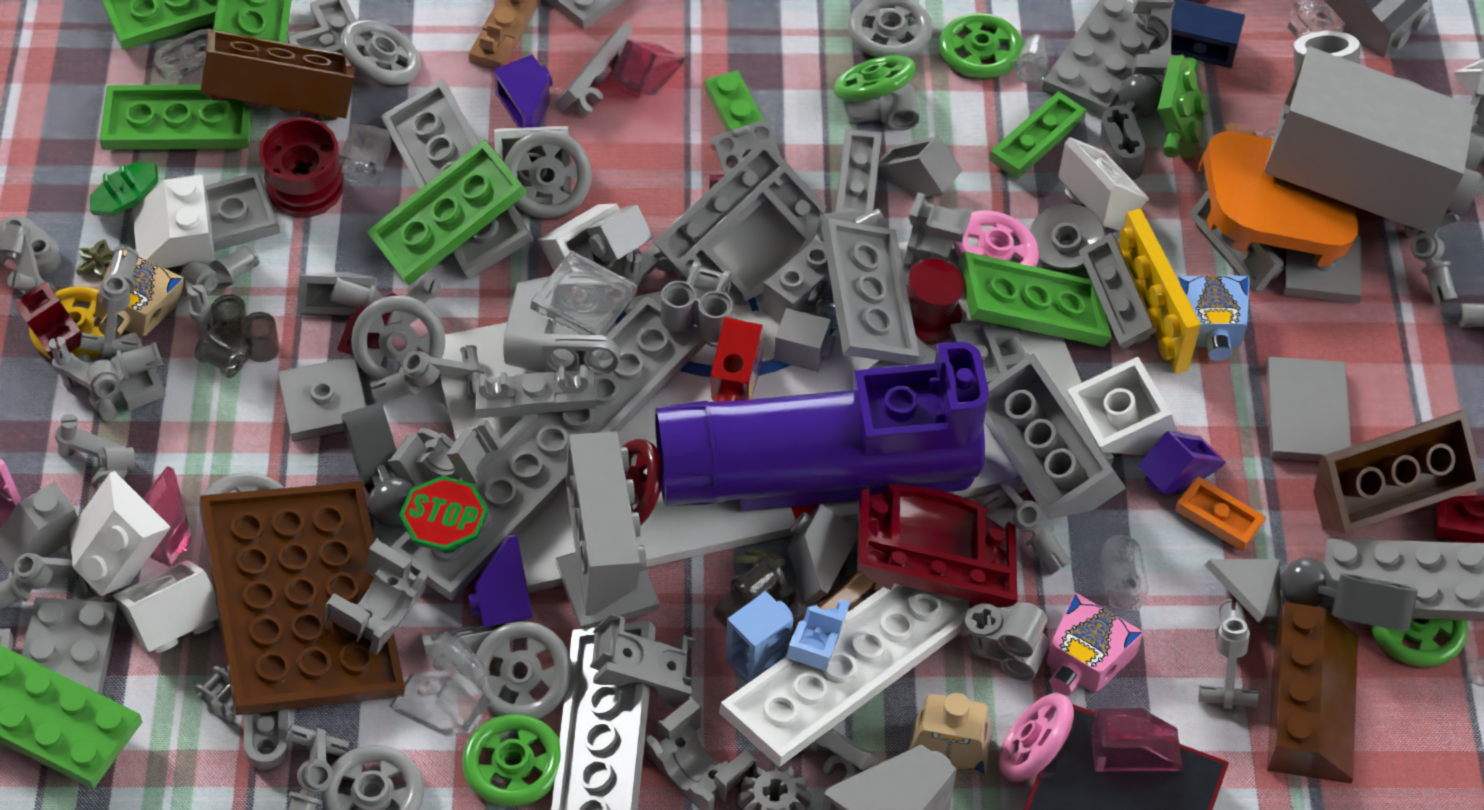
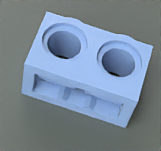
(758, 636)

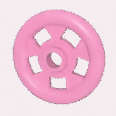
(998, 240)
(1036, 737)

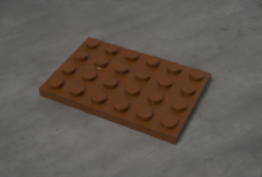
(272, 572)

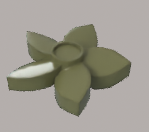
(95, 258)
(751, 557)

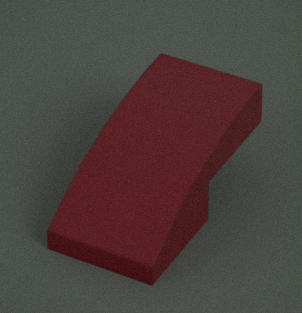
(48, 318)

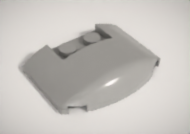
(746, 223)

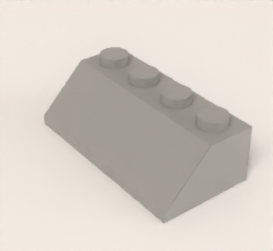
(1048, 442)
(603, 519)

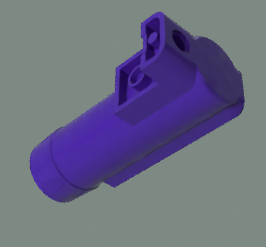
(823, 448)

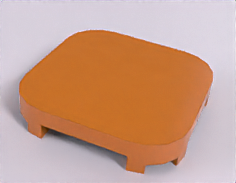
(1268, 209)

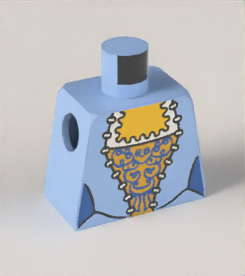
(1221, 309)

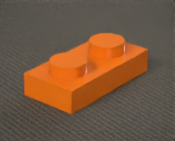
(1220, 514)

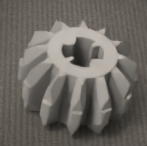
(774, 785)

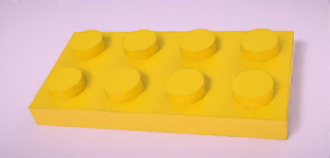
(1162, 293)

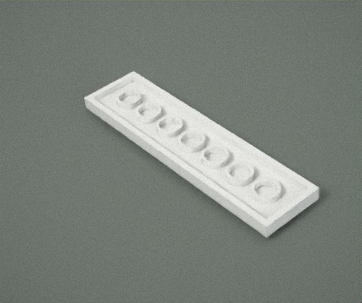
(877, 645)

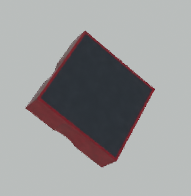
(1073, 783)

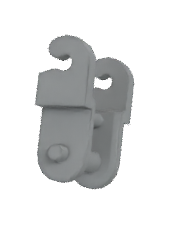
(215, 701)

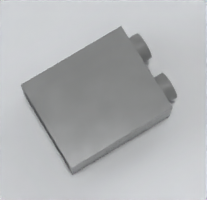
(1376, 142)

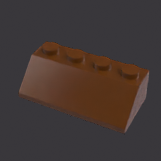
(276, 75)
(1397, 473)
(1313, 695)

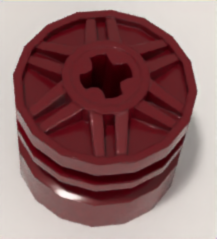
(301, 167)

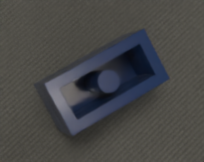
(1205, 33)

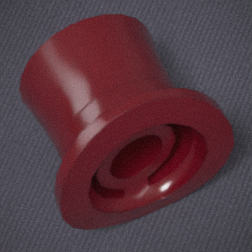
(934, 299)

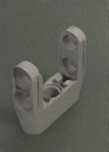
(531, 340)

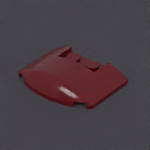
(936, 545)

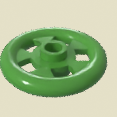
(972, 44)
(874, 78)
(1429, 653)
(518, 791)

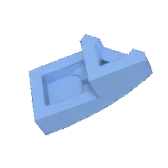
(817, 635)

